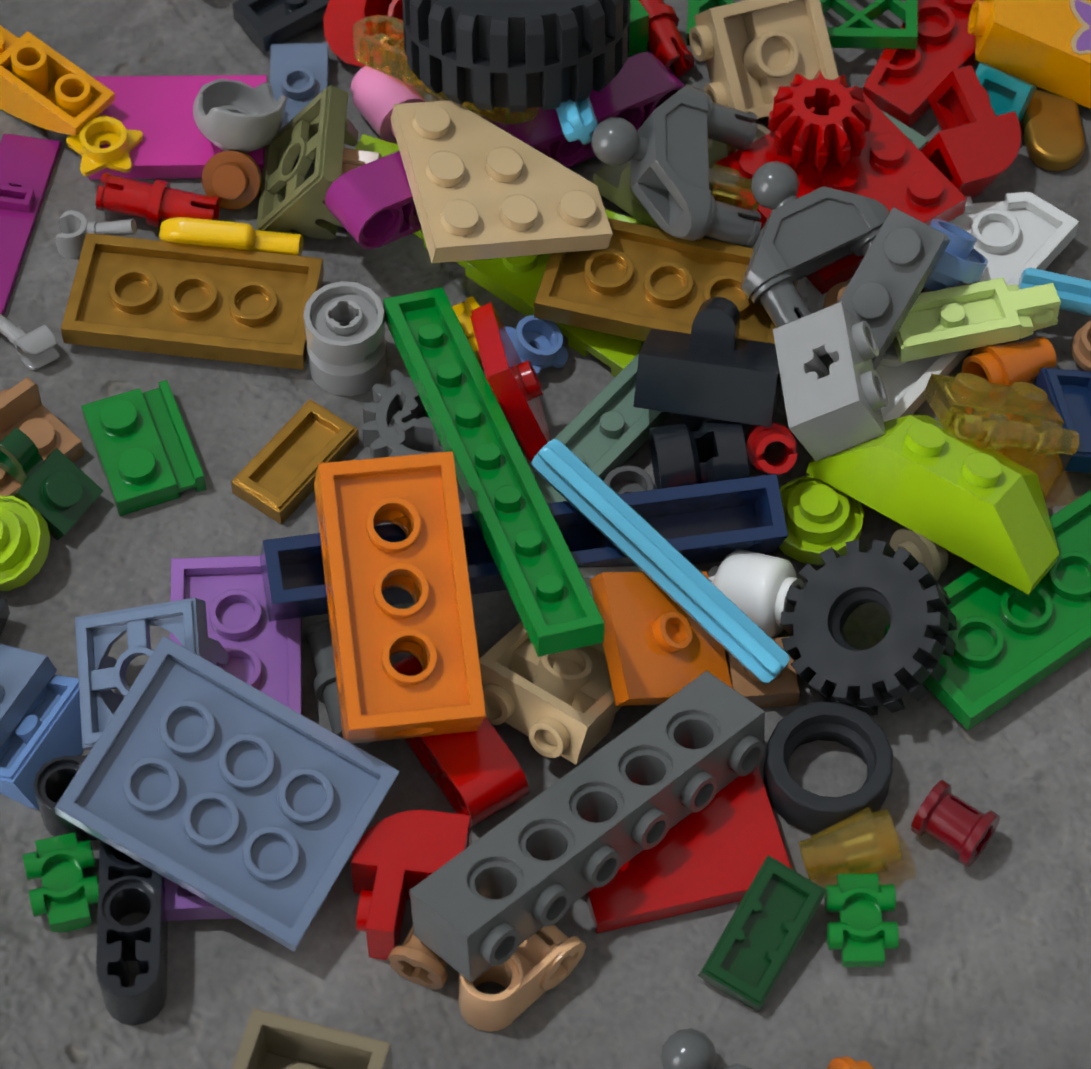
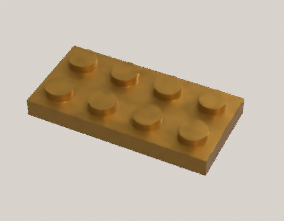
(646, 284)
(191, 300)

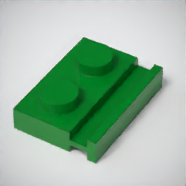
(143, 448)

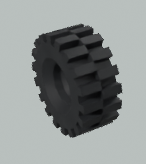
(900, 659)

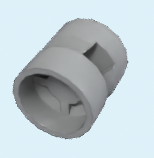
(345, 338)

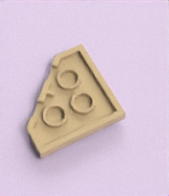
(489, 191)

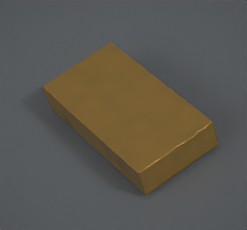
(287, 465)

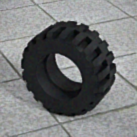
(516, 49)

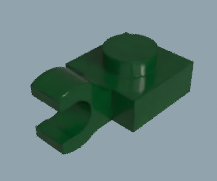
(49, 484)

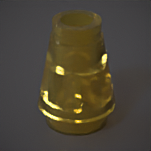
(852, 846)

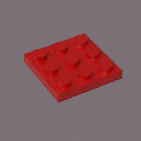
(886, 171)

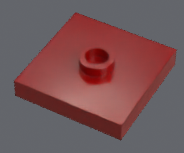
(511, 381)

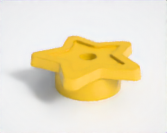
(100, 132)

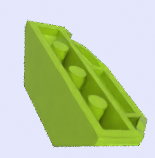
(951, 495)

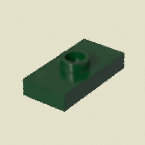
(762, 933)

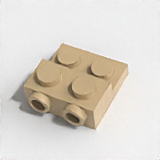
(758, 48)
(554, 699)

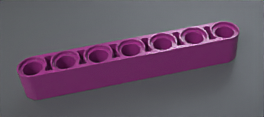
(377, 199)

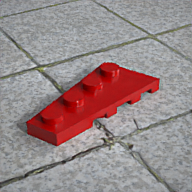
(908, 76)

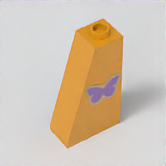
(1037, 42)

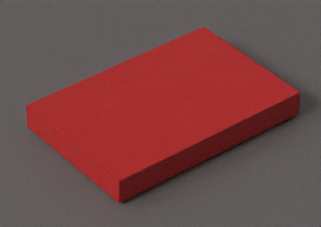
(698, 863)

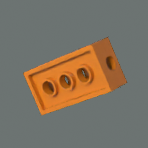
(431, 565)

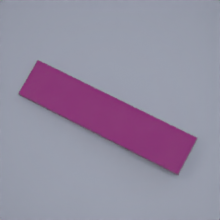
(24, 179)

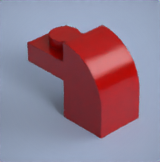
(974, 140)
(394, 860)

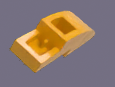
(46, 86)

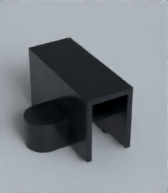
(709, 371)

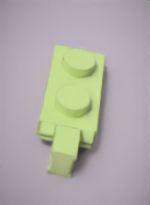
(974, 318)

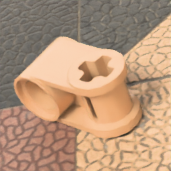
(530, 972)

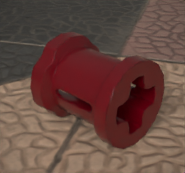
(955, 823)

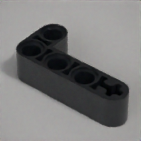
(122, 891)

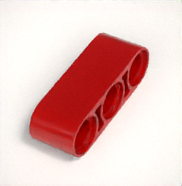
(471, 767)

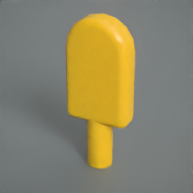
(229, 235)

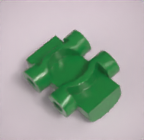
(64, 890)
(860, 926)

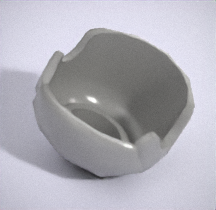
(238, 115)

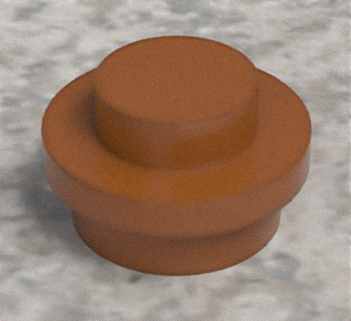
(233, 178)

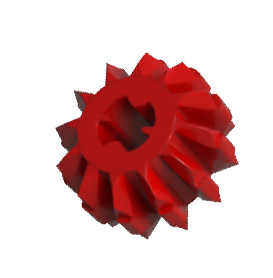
(819, 121)

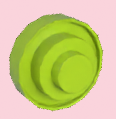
(818, 519)
(22, 542)

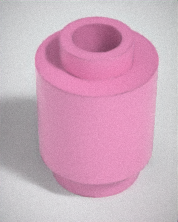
(375, 97)

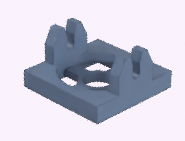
(102, 673)

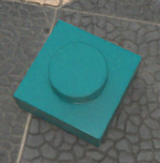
(1005, 90)

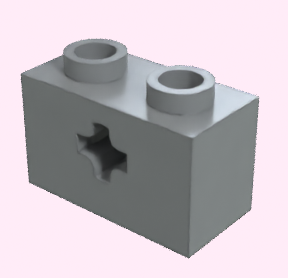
(830, 381)

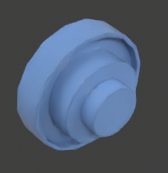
(959, 261)

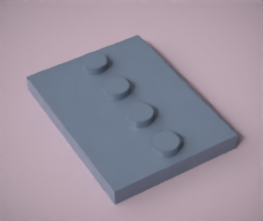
(227, 793)

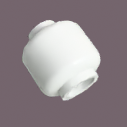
(757, 586)

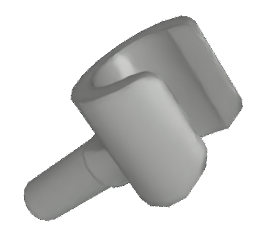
(75, 226)
(33, 348)

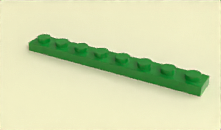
(494, 474)

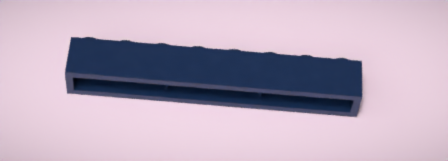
(696, 519)

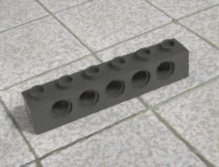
(587, 826)

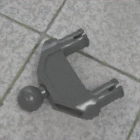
(673, 166)
(803, 237)

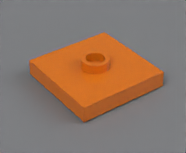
(651, 640)

